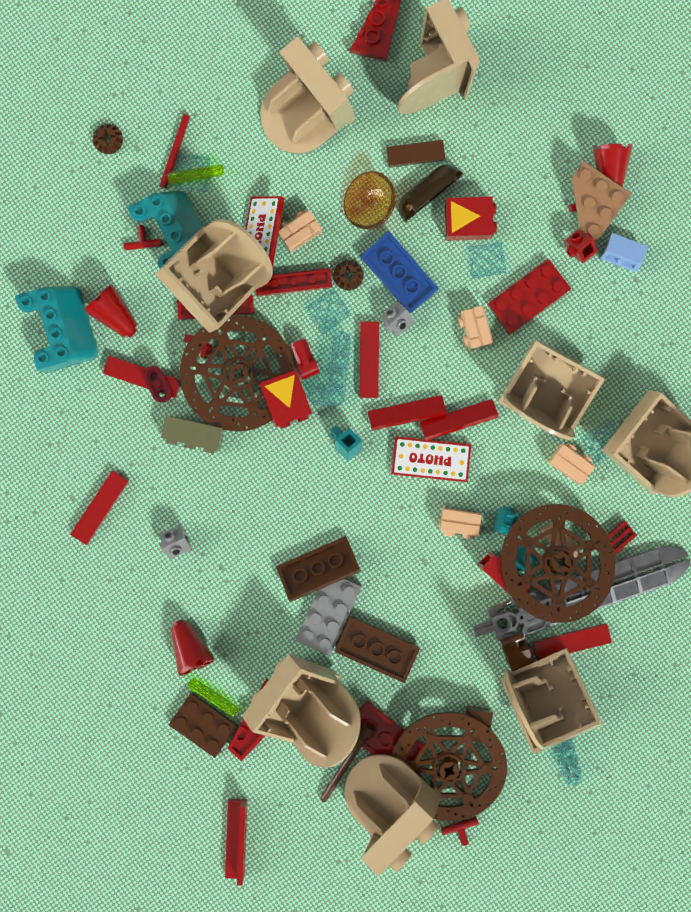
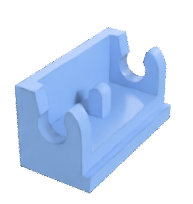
(624, 252)

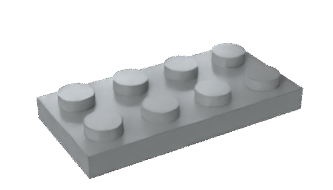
(328, 616)

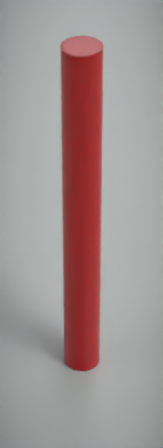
(175, 150)

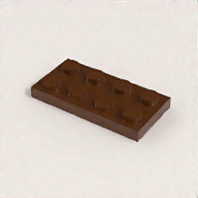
(318, 569)
(377, 649)

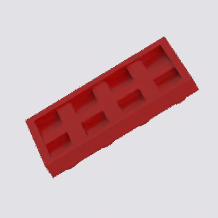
(529, 296)

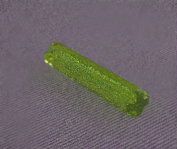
(196, 174)
(213, 697)

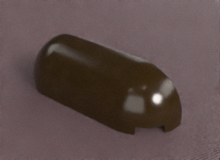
(428, 190)

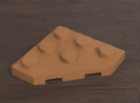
(596, 199)

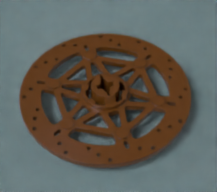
(202, 369)
(549, 564)
(449, 759)

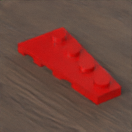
(377, 32)

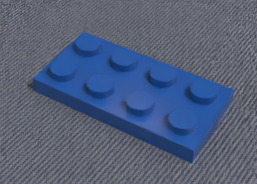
(399, 272)

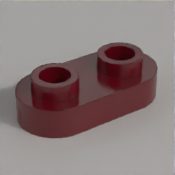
(157, 384)

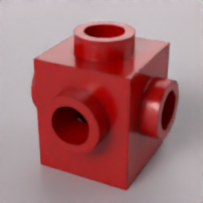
(580, 246)

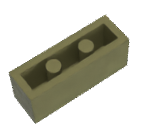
(192, 434)

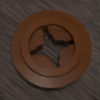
(114, 143)
(343, 282)

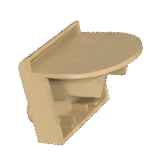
(448, 61)
(306, 102)
(216, 272)
(551, 390)
(655, 446)
(550, 701)
(308, 708)
(392, 807)

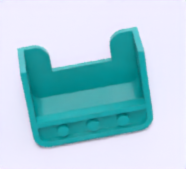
(173, 215)
(65, 325)

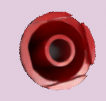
(613, 160)
(112, 312)
(189, 648)

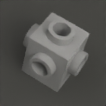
(396, 319)
(175, 542)

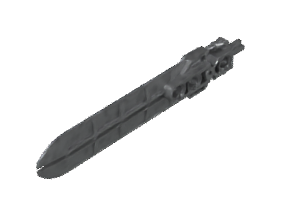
(618, 591)

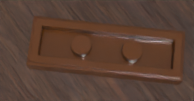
(415, 153)

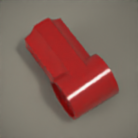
(306, 363)

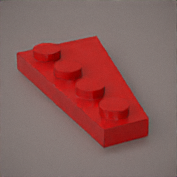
(244, 739)

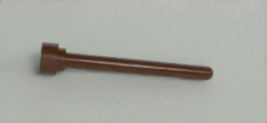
(366, 732)

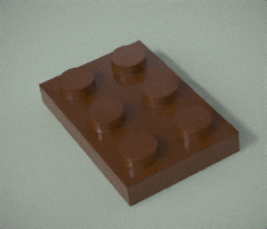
(203, 724)

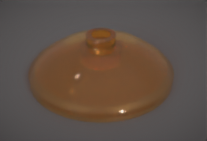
(363, 194)

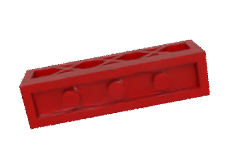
(236, 839)

